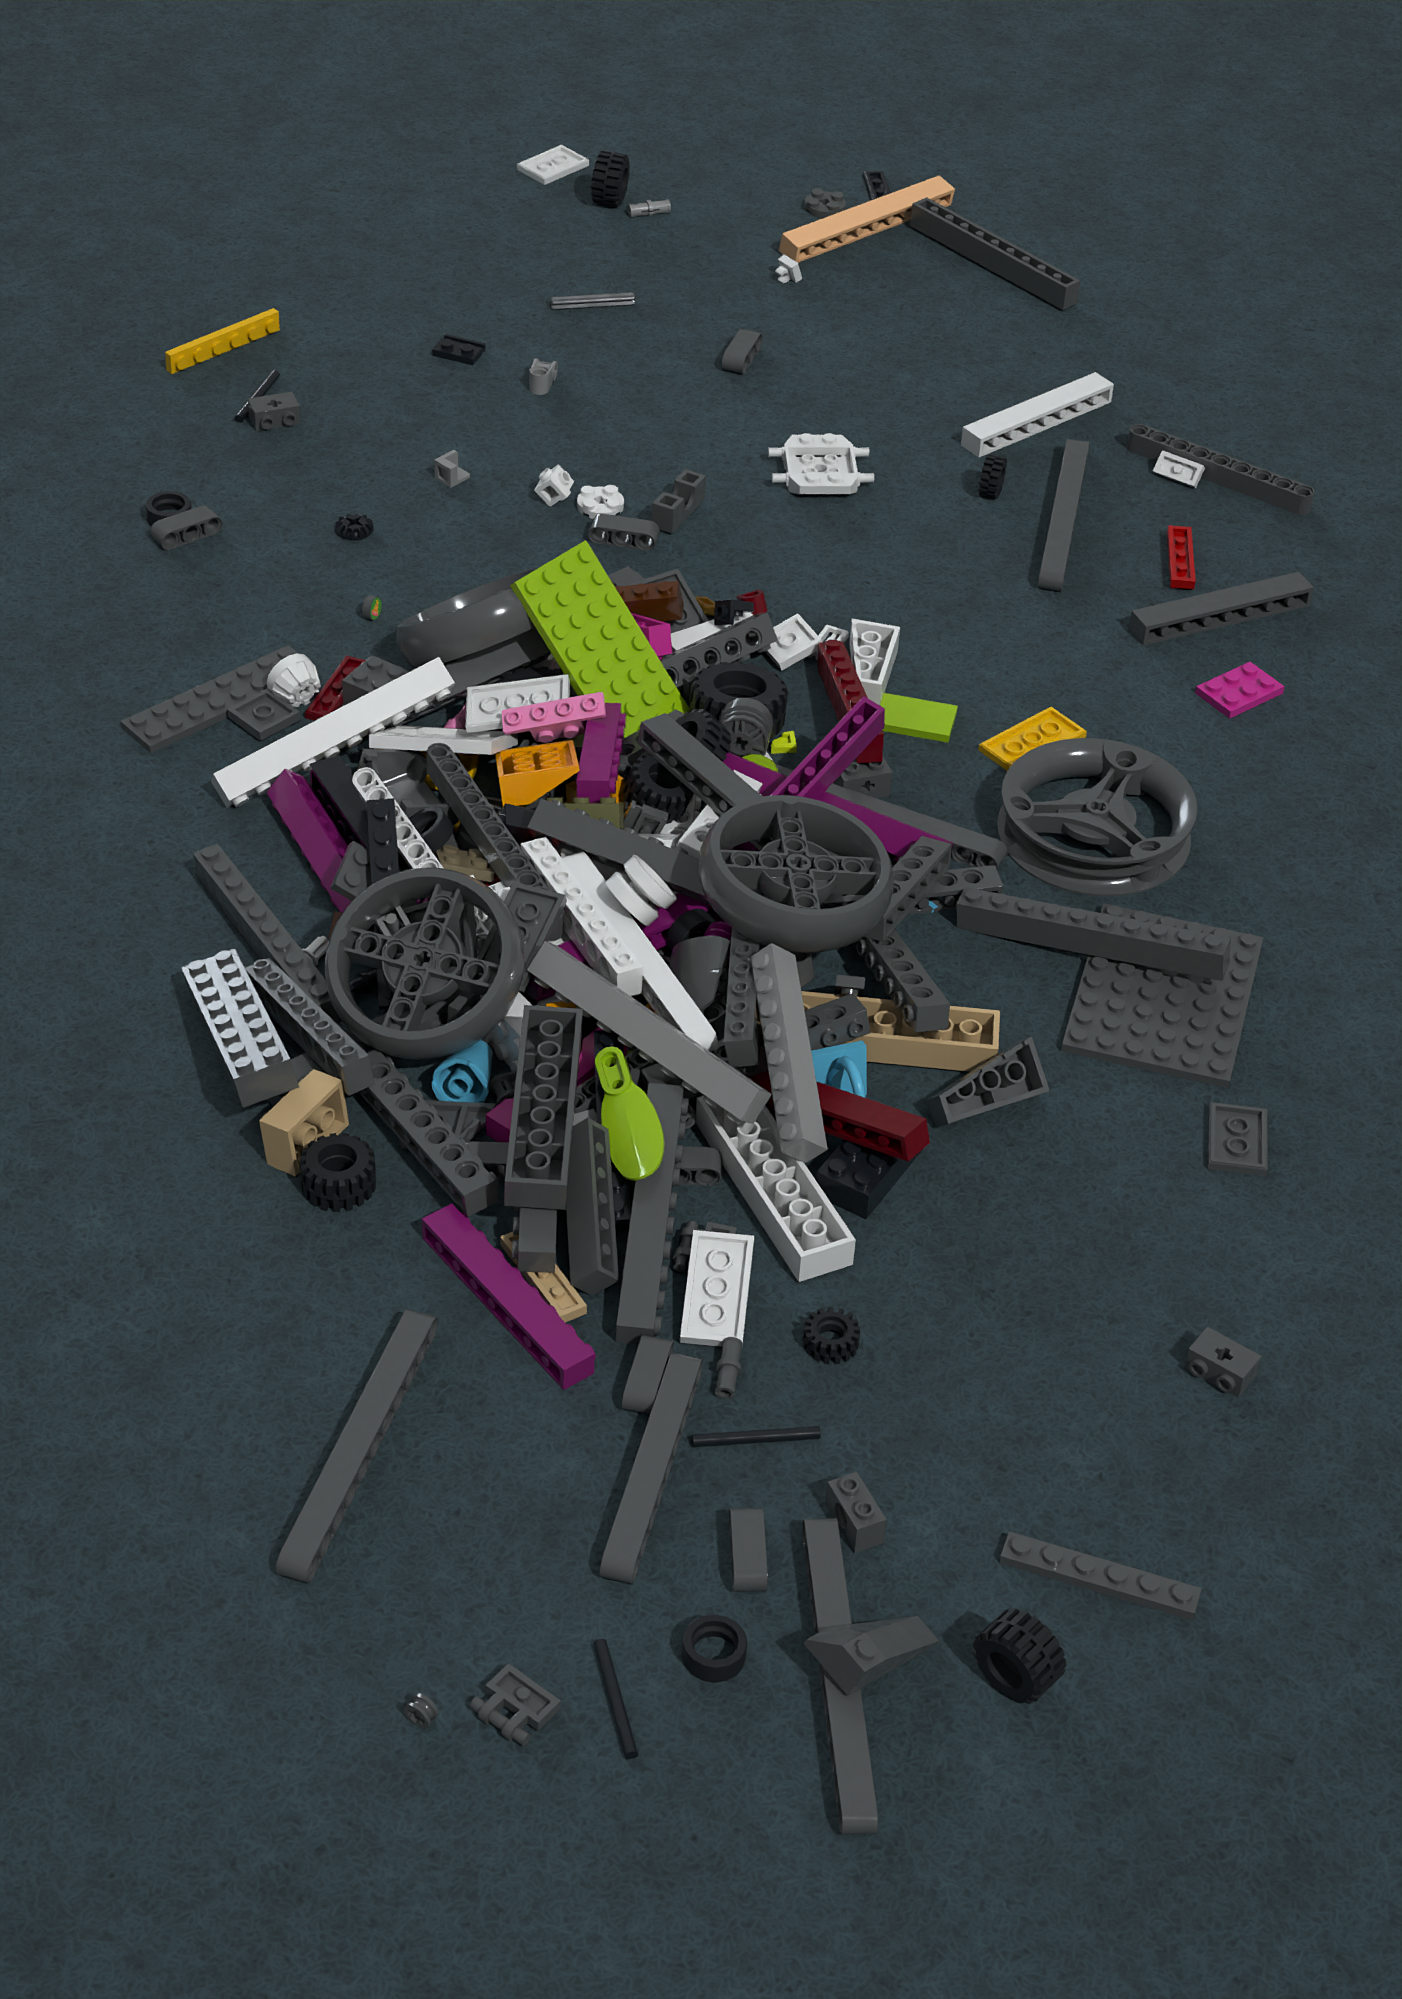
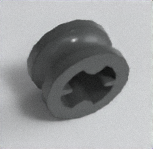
(421, 1711)

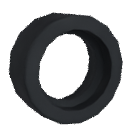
(163, 501)
(433, 827)
(687, 924)
(709, 1669)

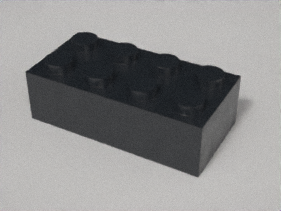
(859, 1177)

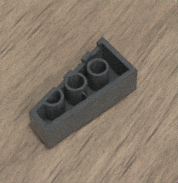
(996, 1083)

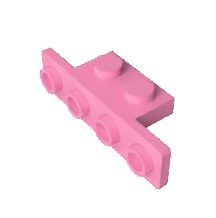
(554, 718)

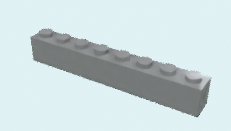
(788, 1053)

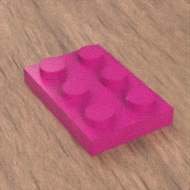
(1239, 689)

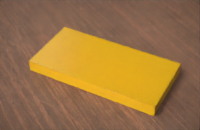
(1033, 732)

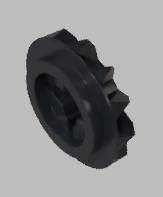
(360, 527)

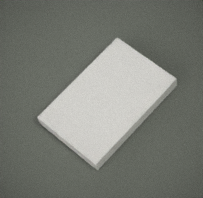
(552, 164)

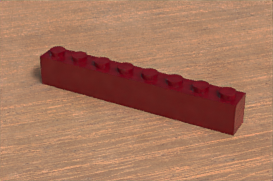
(845, 690)
(864, 1121)

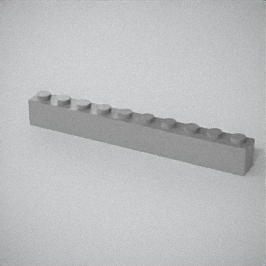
(649, 1033)

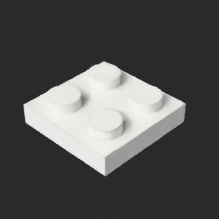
(794, 642)

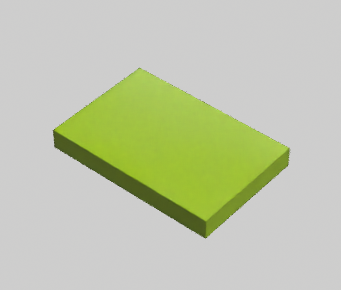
(918, 717)

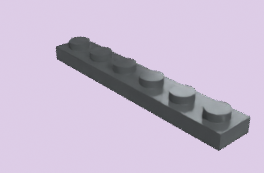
(1100, 1575)

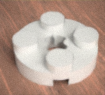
(590, 497)

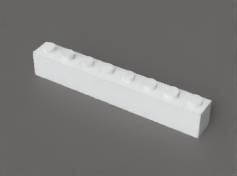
(1036, 414)

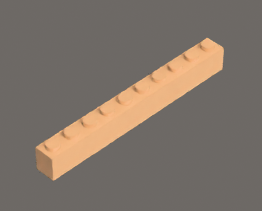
(862, 220)

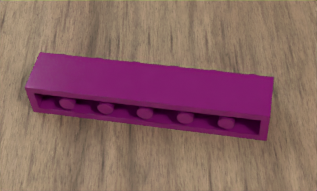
(601, 754)

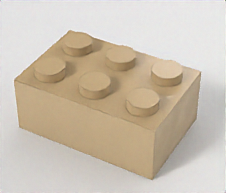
(302, 1117)

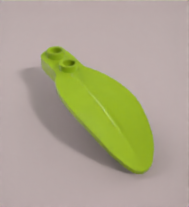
(632, 1121)

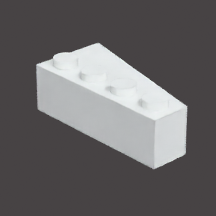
(873, 655)

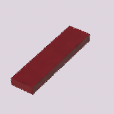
(331, 695)

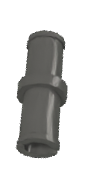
(728, 1368)

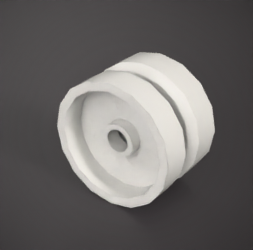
(641, 890)

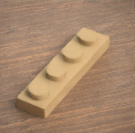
(552, 1286)

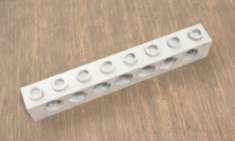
(585, 921)

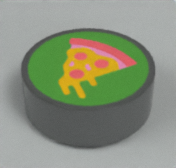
(371, 607)

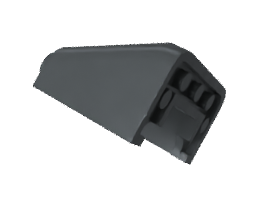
(404, 777)

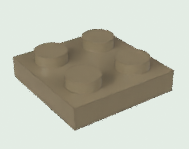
(465, 862)

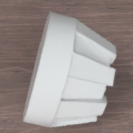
(294, 680)

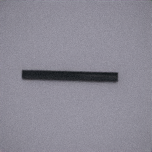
(261, 391)
(756, 1436)
(615, 1699)

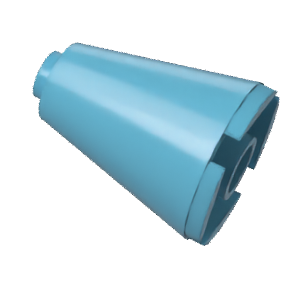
(464, 1075)

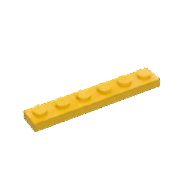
(222, 341)

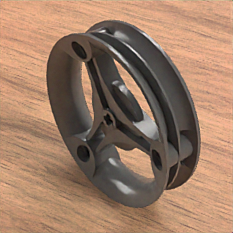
(1096, 817)

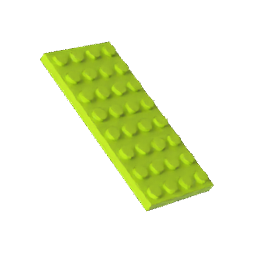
(597, 636)

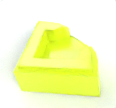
(785, 743)

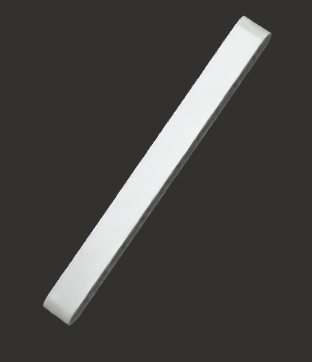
(410, 843)
(658, 983)

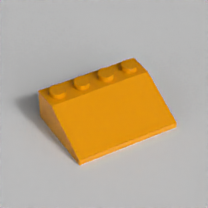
(534, 770)

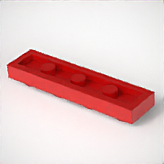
(1181, 557)

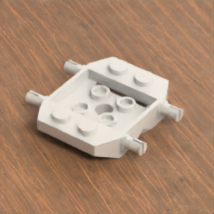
(838, 473)

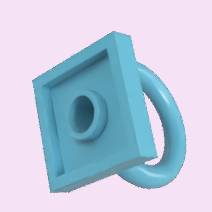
(842, 1067)

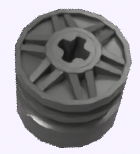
(748, 725)

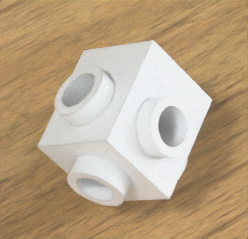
(554, 485)

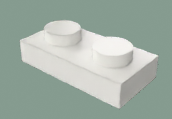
(1178, 469)

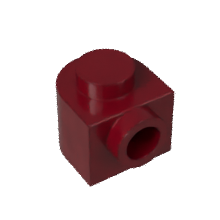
(756, 596)

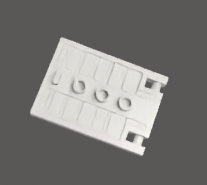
(457, 739)

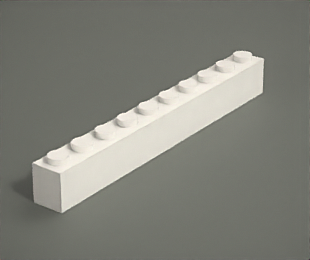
(333, 731)

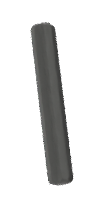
(592, 301)

